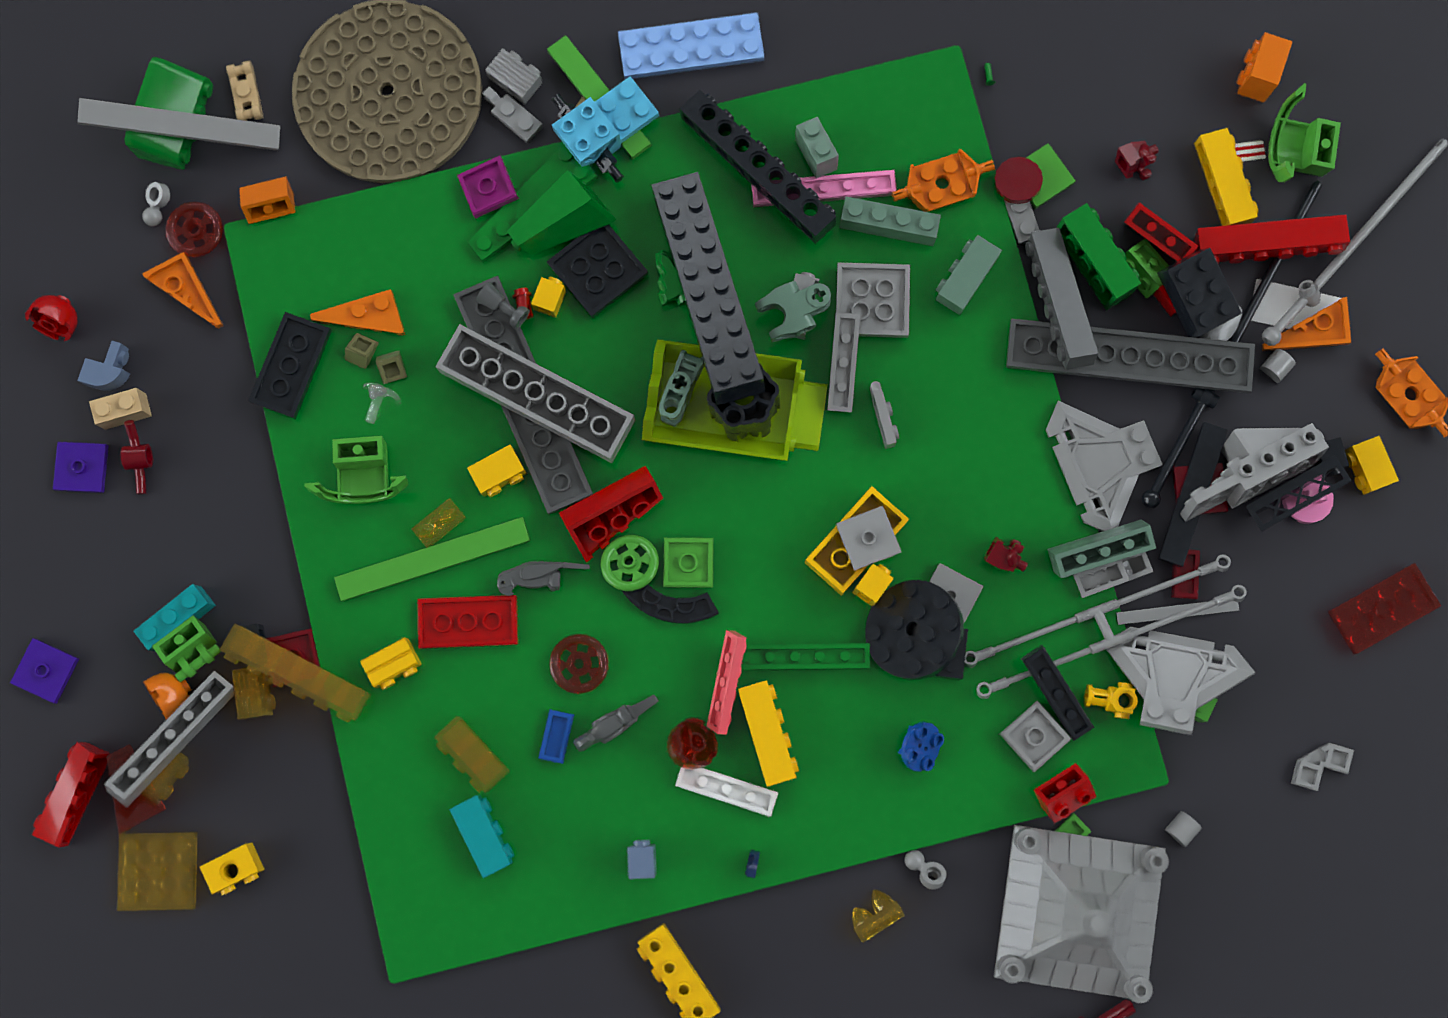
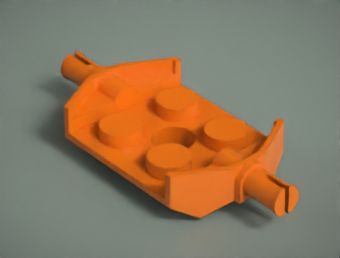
(957, 169)
(1429, 404)

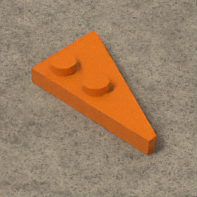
(182, 283)
(372, 312)
(1322, 329)

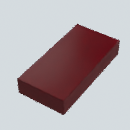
(1189, 588)

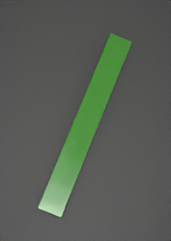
(432, 559)

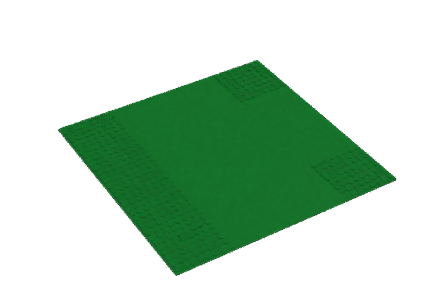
(962, 472)

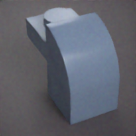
(109, 374)

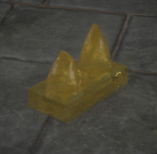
(438, 523)
(886, 913)

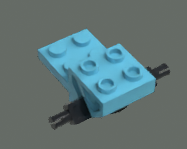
(599, 127)

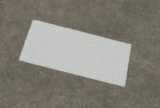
(1280, 299)

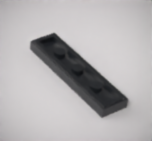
(1057, 692)

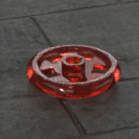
(187, 210)
(594, 650)

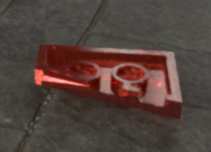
(141, 808)

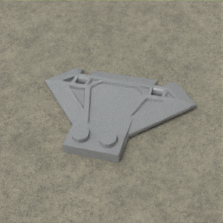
(1100, 462)
(1177, 676)

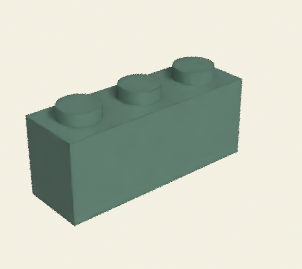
(967, 274)

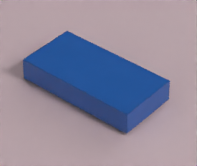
(556, 736)

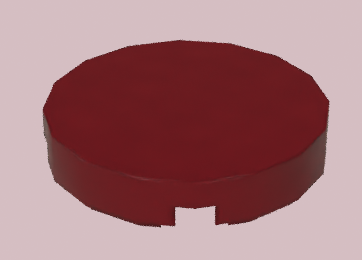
(1018, 180)

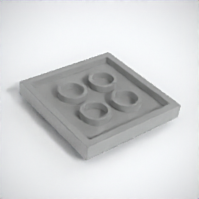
(878, 295)

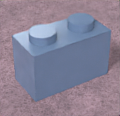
(642, 859)

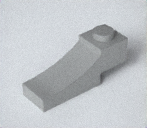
(1112, 574)

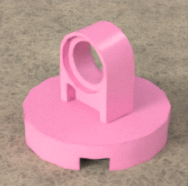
(1314, 512)

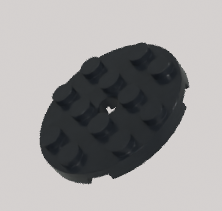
(936, 641)

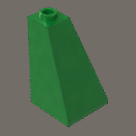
(560, 215)

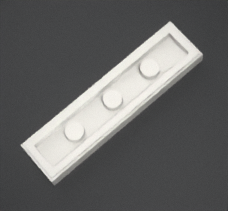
(728, 790)

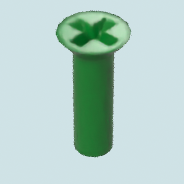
(990, 81)

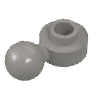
(156, 196)
(915, 861)

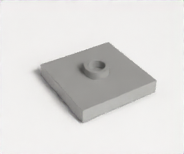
(868, 538)
(958, 586)
(1035, 736)

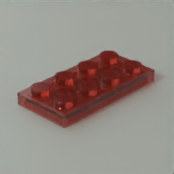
(1384, 608)

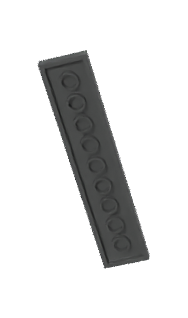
(1139, 357)
(547, 455)

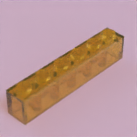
(295, 672)

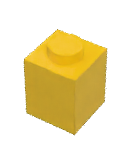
(549, 296)

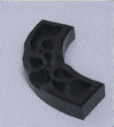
(672, 609)

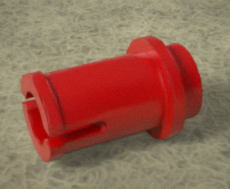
(522, 298)

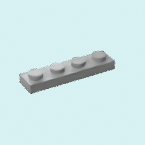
(843, 362)

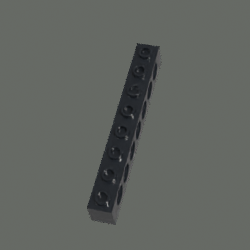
(814, 226)

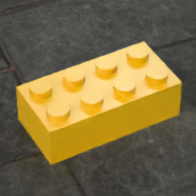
(830, 556)

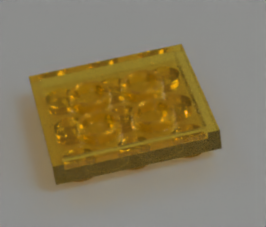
(157, 871)

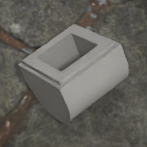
(1278, 365)
(1183, 828)

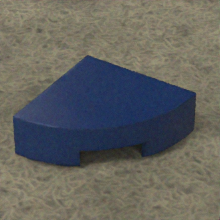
(752, 863)

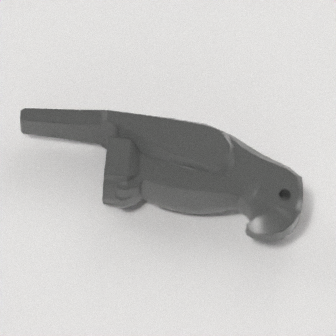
(534, 575)
(613, 724)

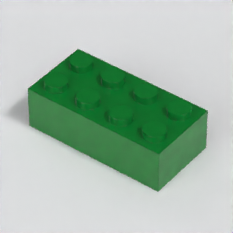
(1098, 257)

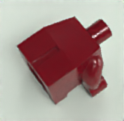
(1135, 157)
(1006, 556)

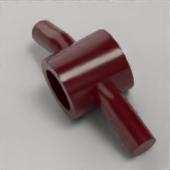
(136, 456)

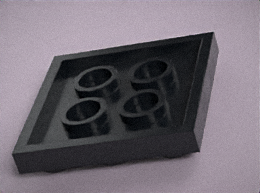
(597, 269)

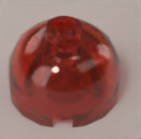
(692, 744)

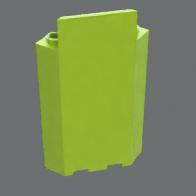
(793, 426)

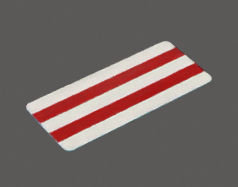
(1250, 150)

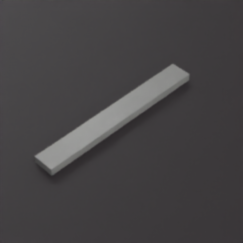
(178, 124)

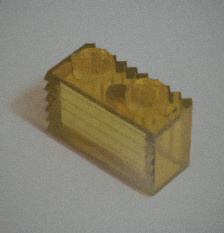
(252, 694)

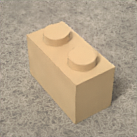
(120, 407)

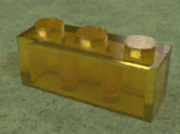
(471, 755)

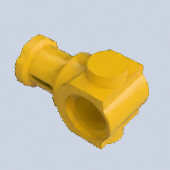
(1110, 699)

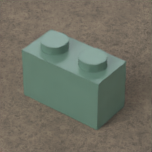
(816, 147)

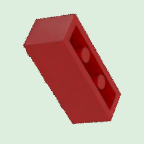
(1160, 232)

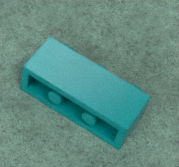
(188, 603)
(482, 835)

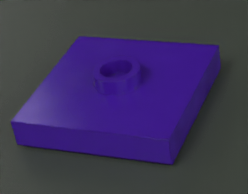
(80, 467)
(44, 670)

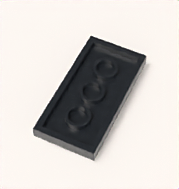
(290, 365)

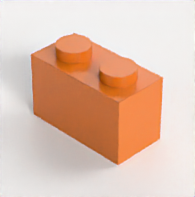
(267, 200)

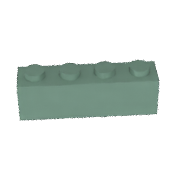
(890, 221)
(1101, 548)

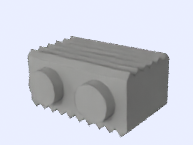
(514, 75)

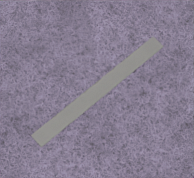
(1164, 612)

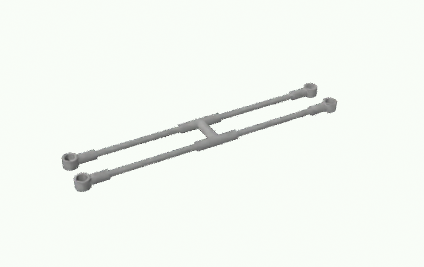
(1110, 640)

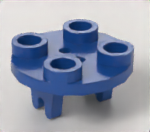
(921, 746)

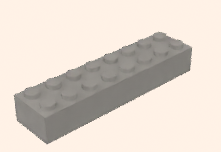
(535, 393)

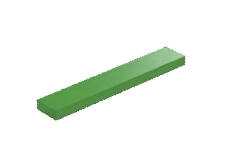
(590, 85)

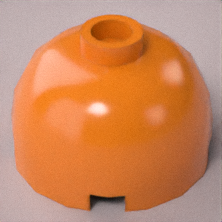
(167, 692)

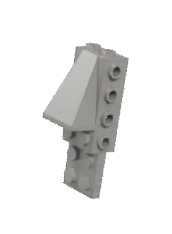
(1257, 463)

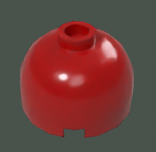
(53, 316)

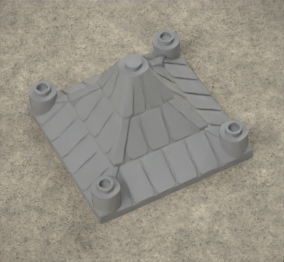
(1080, 913)

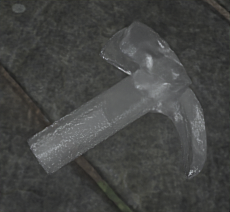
(377, 393)

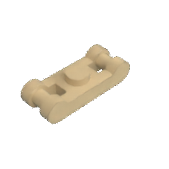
(245, 91)

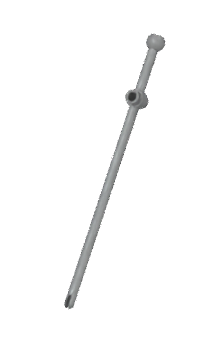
(1309, 290)

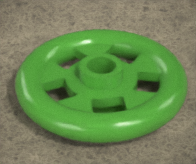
(639, 579)

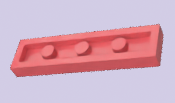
(726, 682)

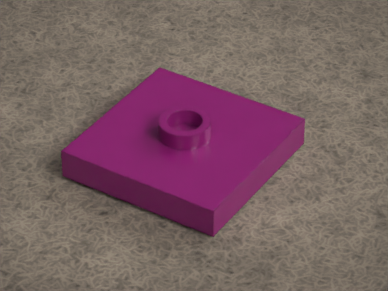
(487, 187)

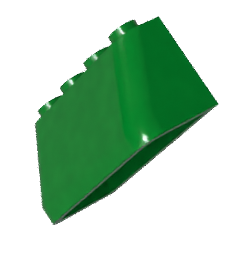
(173, 89)

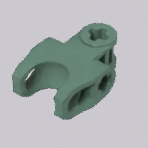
(797, 307)
(686, 373)

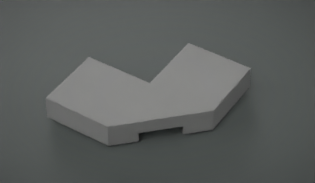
(1310, 766)

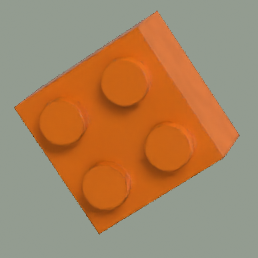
(1264, 67)

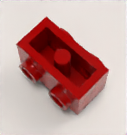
(1065, 793)

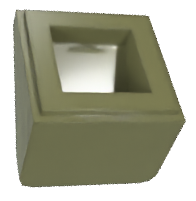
(360, 350)
(391, 367)

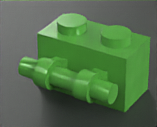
(187, 648)

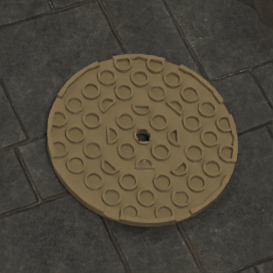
(394, 134)

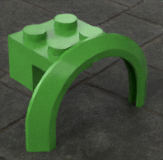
(1301, 145)
(360, 472)

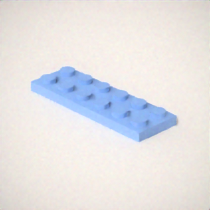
(691, 46)

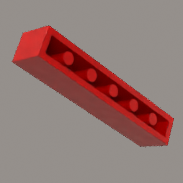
(1275, 239)

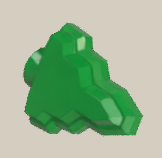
(668, 281)

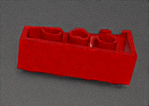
(610, 510)
(71, 794)

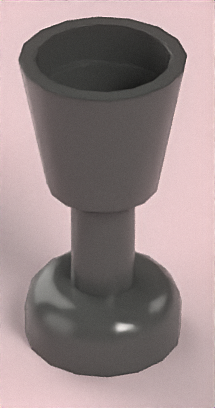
(493, 299)

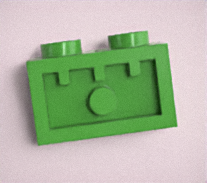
(1147, 264)

